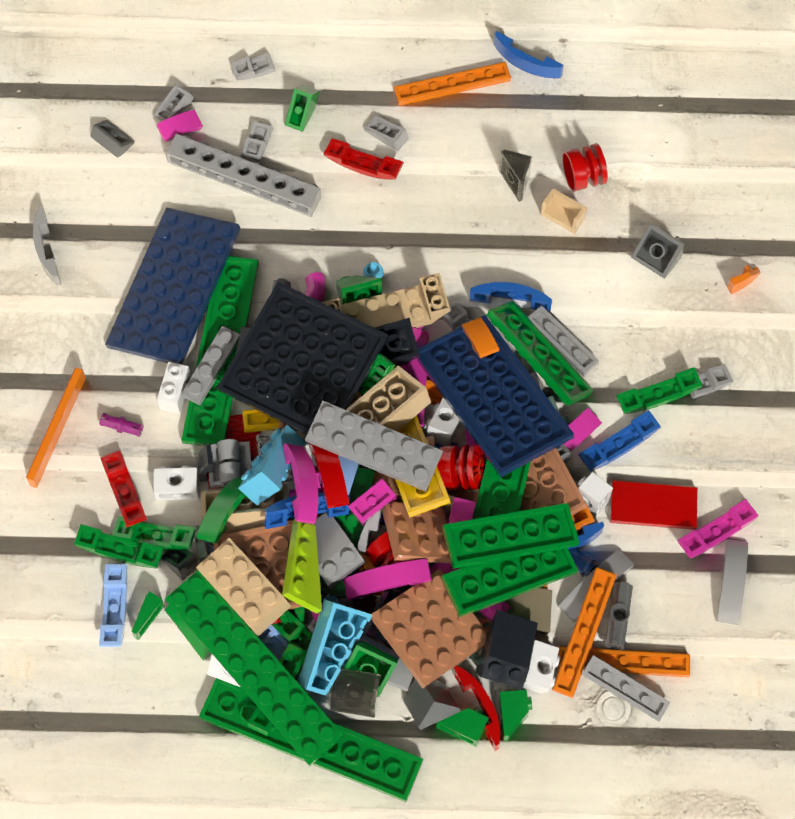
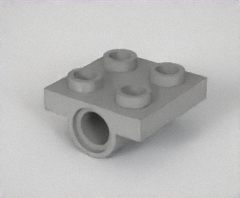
(230, 461)

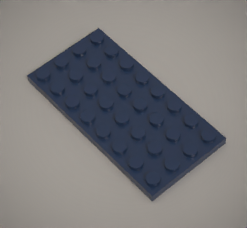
(173, 286)
(494, 399)

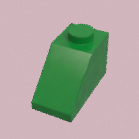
(301, 107)
(513, 711)
(465, 725)

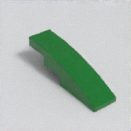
(293, 631)
(292, 661)

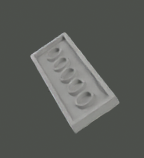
(374, 446)

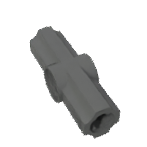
(618, 627)

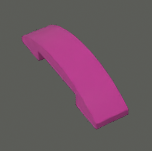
(305, 481)
(718, 530)
(386, 578)

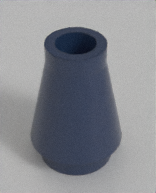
(583, 562)

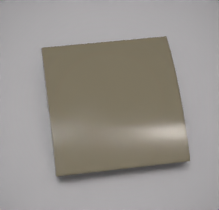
(533, 606)

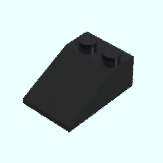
(401, 344)
(372, 634)
(507, 650)

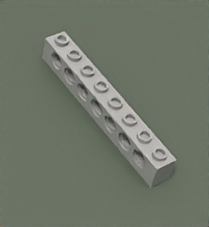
(178, 155)

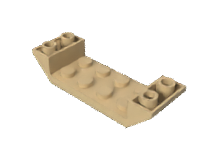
(419, 303)

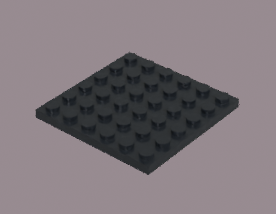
(300, 357)

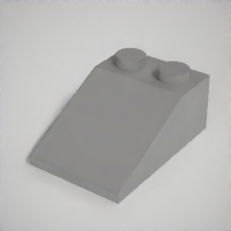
(335, 552)

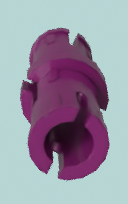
(121, 424)

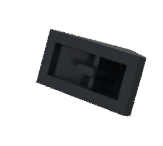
(180, 562)

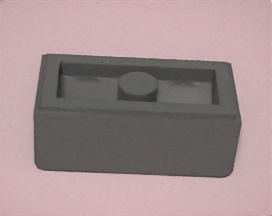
(111, 138)

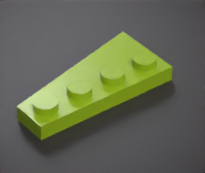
(302, 568)

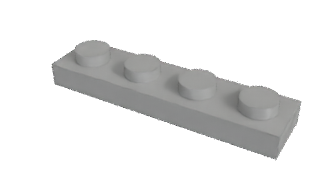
(564, 341)
(211, 365)
(626, 688)

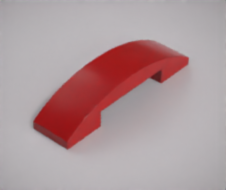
(362, 162)
(331, 476)
(123, 488)
(467, 682)

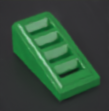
(376, 369)
(149, 611)

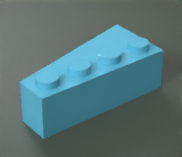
(270, 467)
(330, 645)

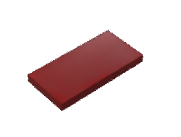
(654, 505)

